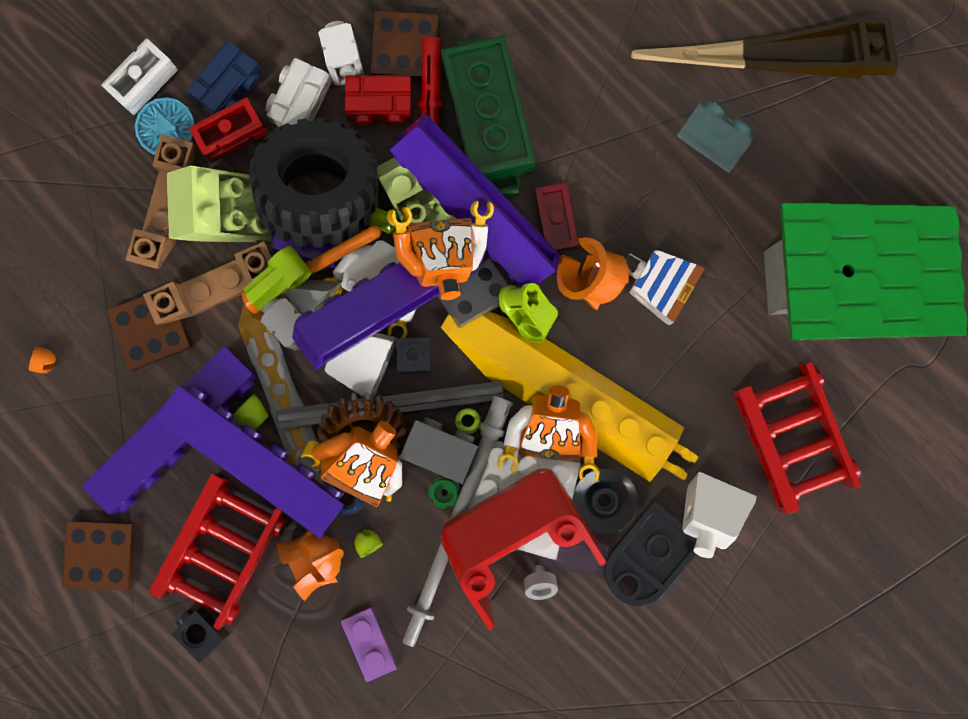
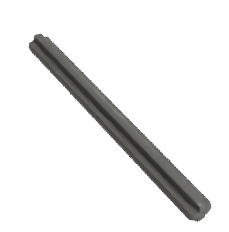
(405, 402)

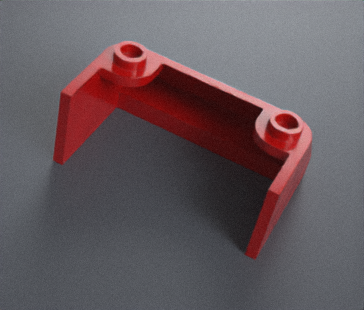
(505, 524)

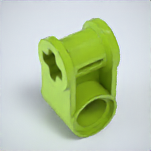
(528, 310)

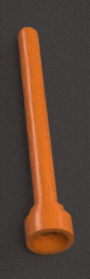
(333, 255)

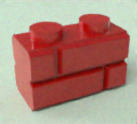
(378, 99)
(228, 130)

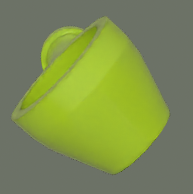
(251, 412)

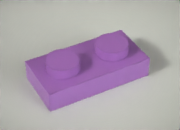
(369, 644)

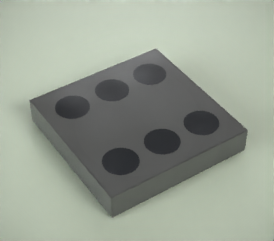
(477, 295)

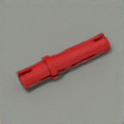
(431, 79)

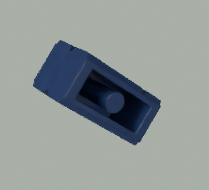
(225, 79)

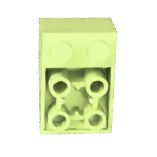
(405, 191)
(213, 207)

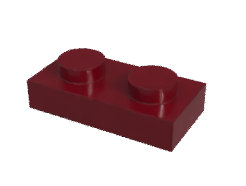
(556, 216)

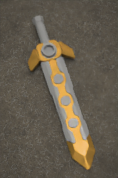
(277, 384)

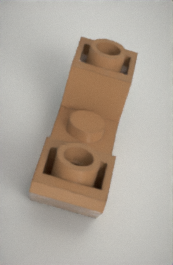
(153, 244)
(208, 290)

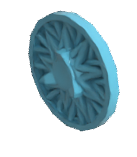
(163, 117)

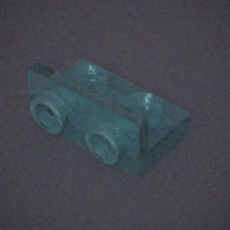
(716, 135)

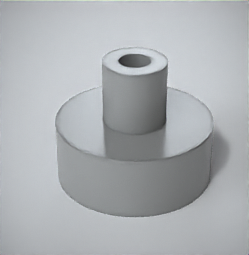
(540, 584)

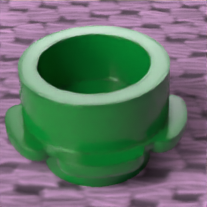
(435, 492)

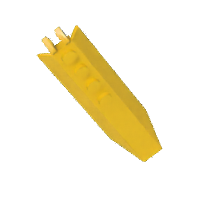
(624, 423)

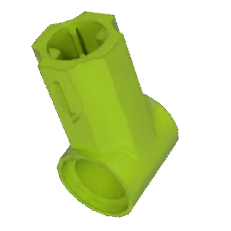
(284, 273)

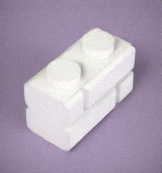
(340, 51)
(140, 76)
(299, 94)

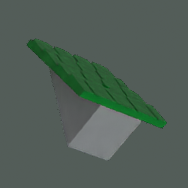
(867, 271)

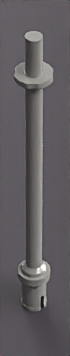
(490, 432)

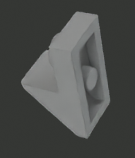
(312, 294)

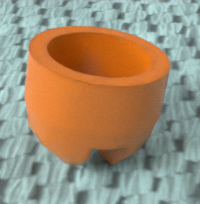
(42, 360)

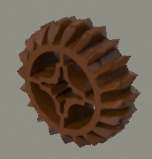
(364, 414)

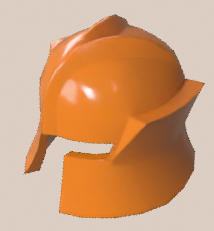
(600, 278)
(312, 561)

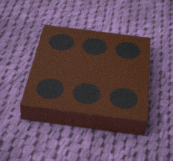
(399, 42)
(143, 340)
(98, 555)

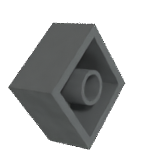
(438, 450)

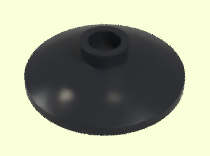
(622, 503)

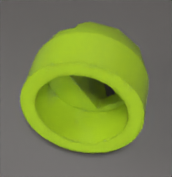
(367, 542)

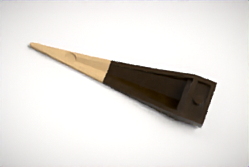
(829, 50)

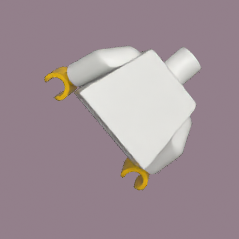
(367, 263)

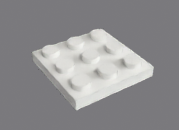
(494, 480)

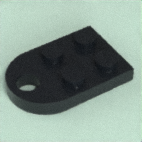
(652, 553)

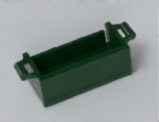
(489, 109)

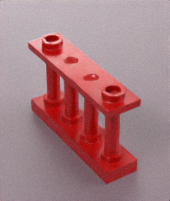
(775, 462)
(186, 551)

